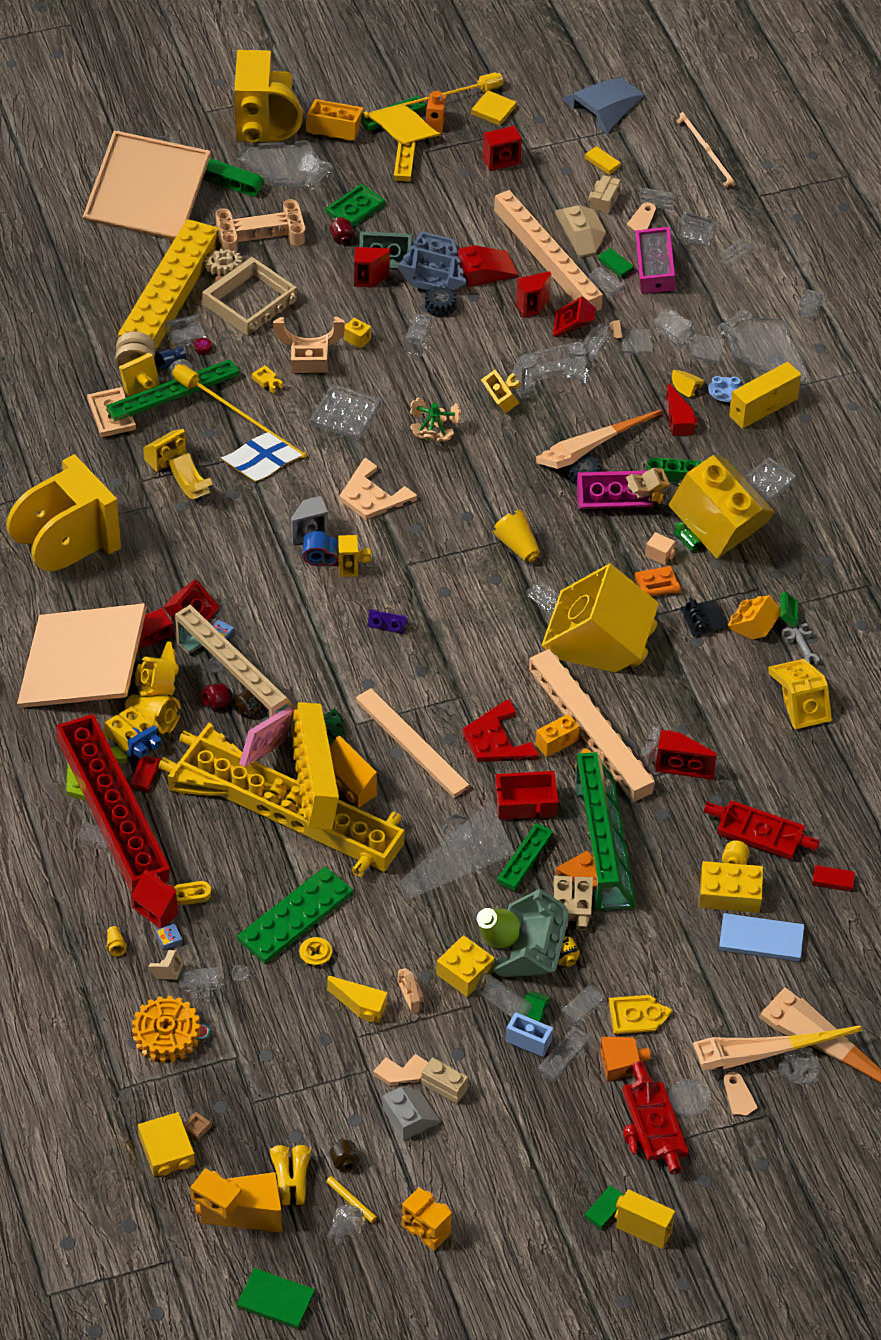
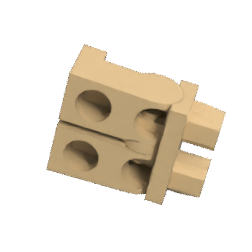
(579, 905)

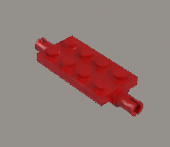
(760, 829)
(655, 1119)

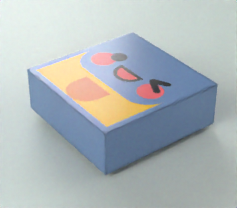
(223, 628)
(169, 936)

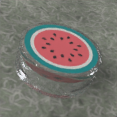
(205, 1033)

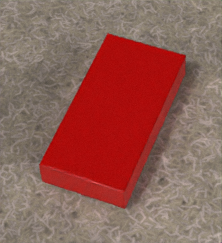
(145, 774)
(833, 878)

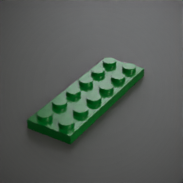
(294, 915)

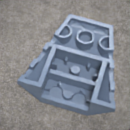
(607, 100)
(432, 263)

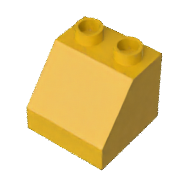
(719, 505)
(602, 622)

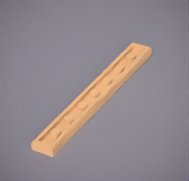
(412, 743)

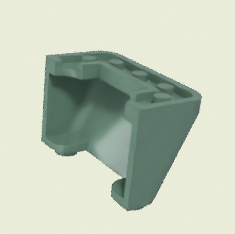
(540, 936)

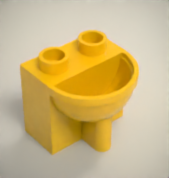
(264, 100)

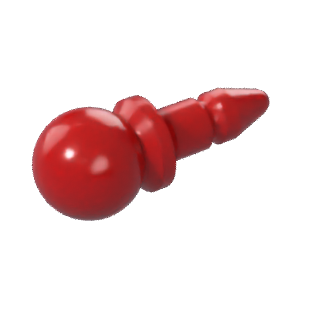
(631, 1137)

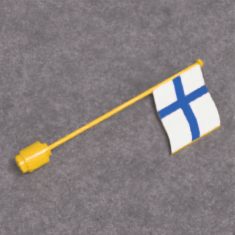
(260, 455)

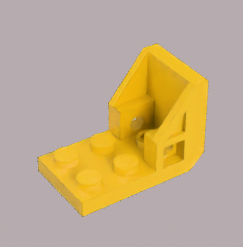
(803, 692)

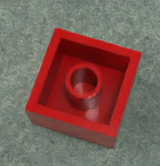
(502, 148)

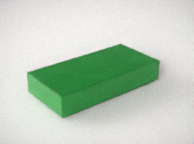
(615, 262)
(789, 609)
(604, 1208)

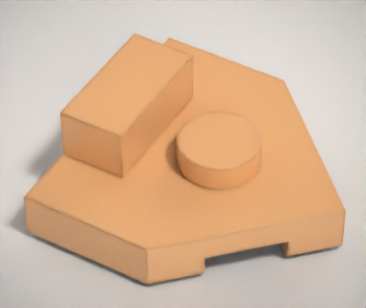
(410, 990)

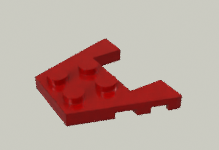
(489, 741)

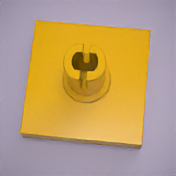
(139, 375)

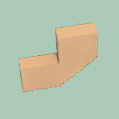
(393, 1074)

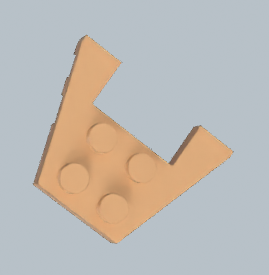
(367, 498)

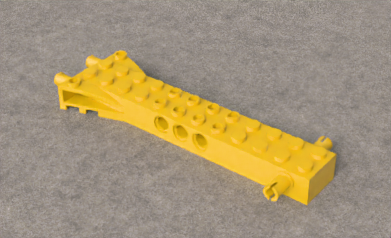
(214, 769)

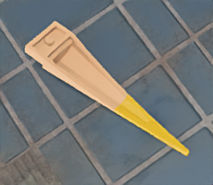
(736, 1051)

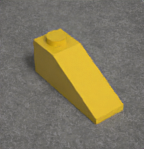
(360, 999)

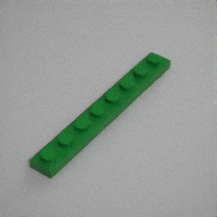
(170, 391)

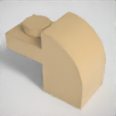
(650, 481)

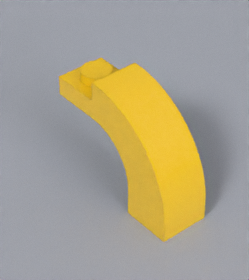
(188, 477)

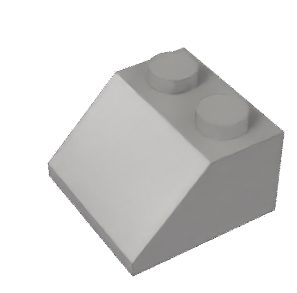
(309, 517)
(409, 1111)

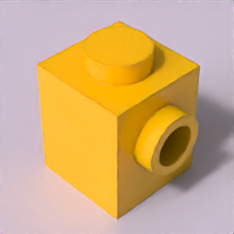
(357, 333)

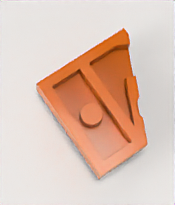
(579, 867)

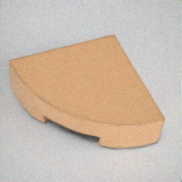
(615, 326)

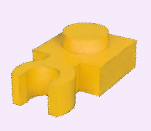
(267, 377)

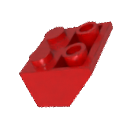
(371, 266)
(533, 293)
(155, 900)

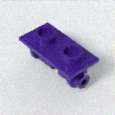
(387, 621)

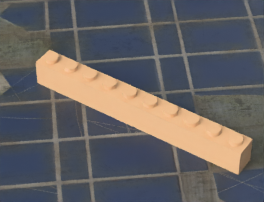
(546, 249)
(593, 727)

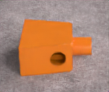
(436, 104)
(619, 1055)

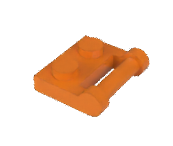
(656, 578)

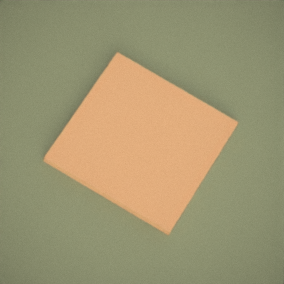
(146, 185)
(82, 656)

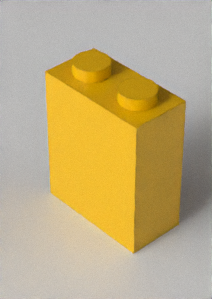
(166, 1144)
(644, 1218)

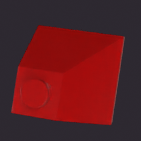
(573, 316)
(193, 595)

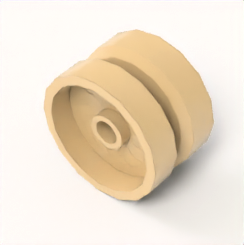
(132, 346)

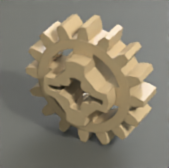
(222, 261)

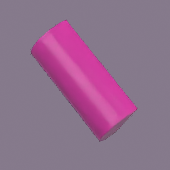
(608, 491)

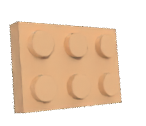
(104, 422)

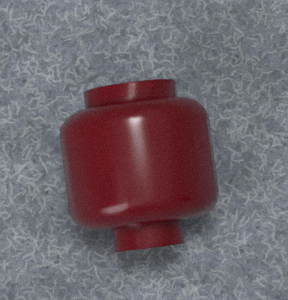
(341, 230)
(216, 696)

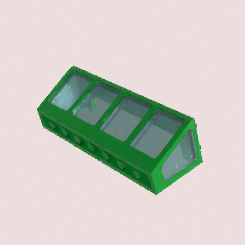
(606, 834)

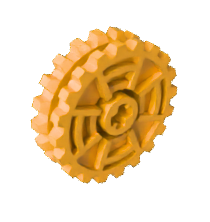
(166, 1029)

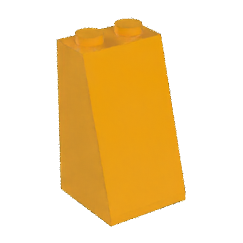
(258, 1208)

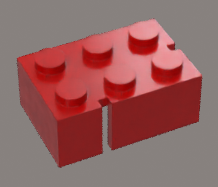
(526, 795)

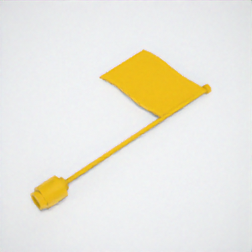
(408, 126)

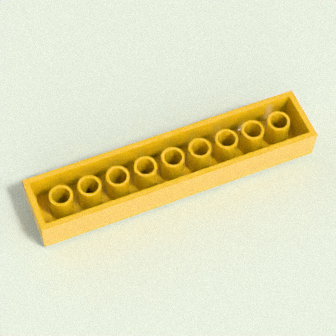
(172, 280)

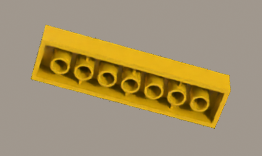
(314, 766)

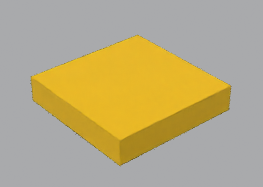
(493, 108)

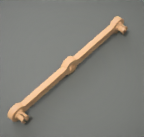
(683, 119)

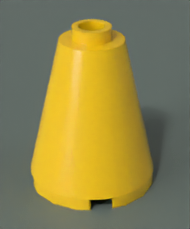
(517, 535)
(158, 710)

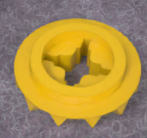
(315, 944)

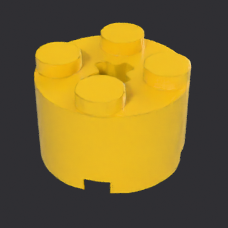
(155, 677)

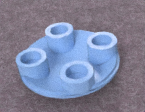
(722, 387)

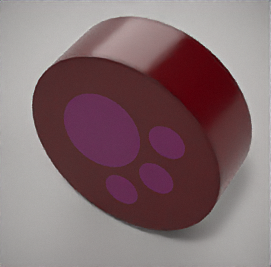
(202, 346)

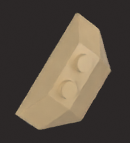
(582, 229)

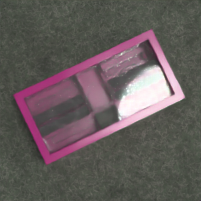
(655, 260)

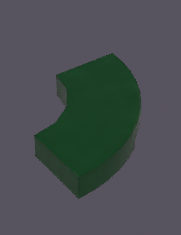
(333, 725)

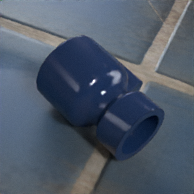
(167, 356)

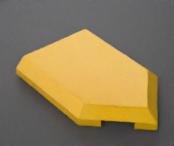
(637, 1014)

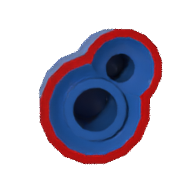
(320, 549)

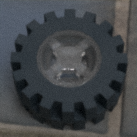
(440, 301)
(583, 464)

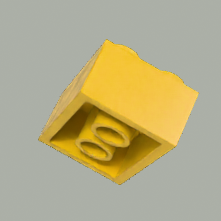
(731, 887)

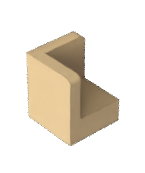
(167, 968)

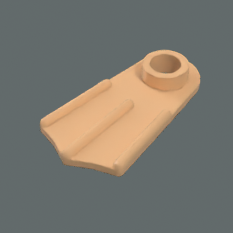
(642, 217)
(739, 1095)

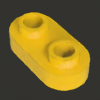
(191, 892)

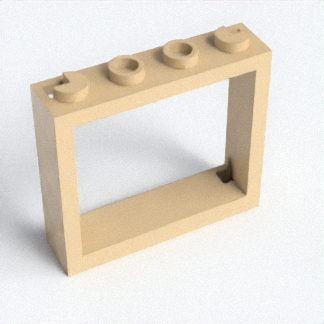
(235, 278)

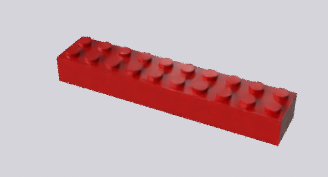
(111, 800)

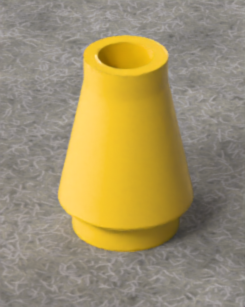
(115, 943)

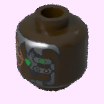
(247, 704)
(344, 1155)

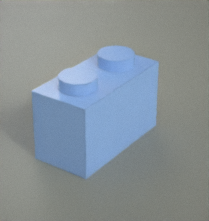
(529, 1034)

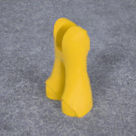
(300, 1159)

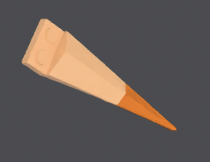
(572, 449)
(797, 1017)

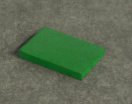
(356, 205)
(275, 1298)

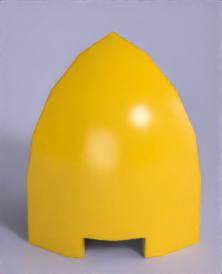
(686, 382)

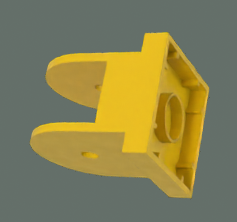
(72, 507)

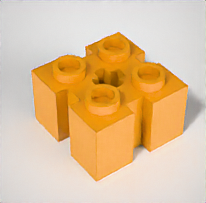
(426, 1218)

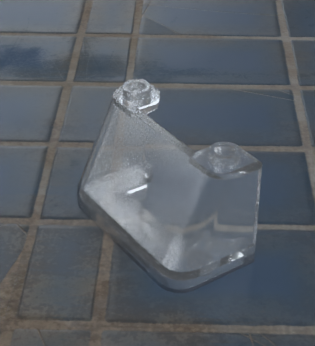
(566, 359)

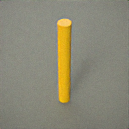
(351, 1199)

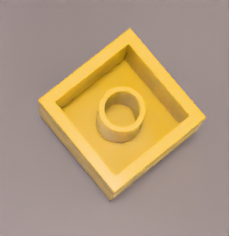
(464, 965)

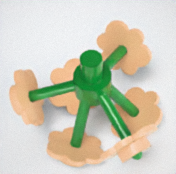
(436, 417)

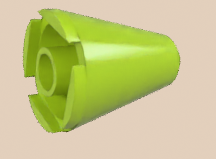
(498, 927)

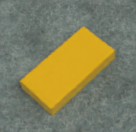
(602, 160)

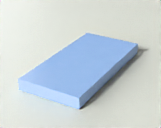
(761, 937)

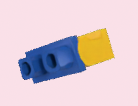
(132, 733)

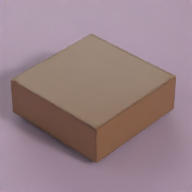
(197, 1126)

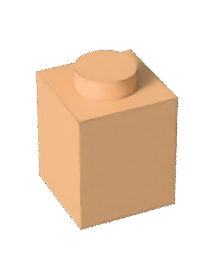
(660, 548)

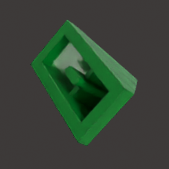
(539, 1005)

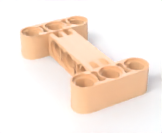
(260, 227)

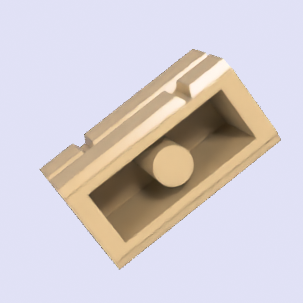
(605, 194)
(444, 1080)

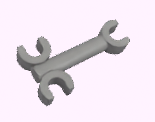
(800, 635)

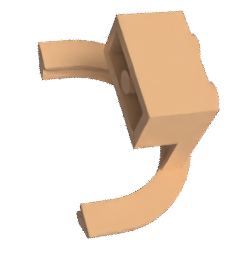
(309, 354)

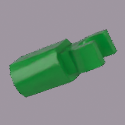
(687, 537)

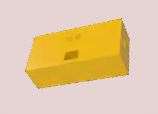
(765, 395)

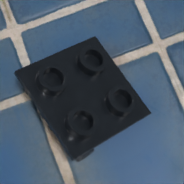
(703, 616)

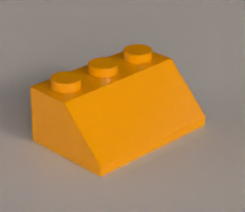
(334, 119)
(353, 773)

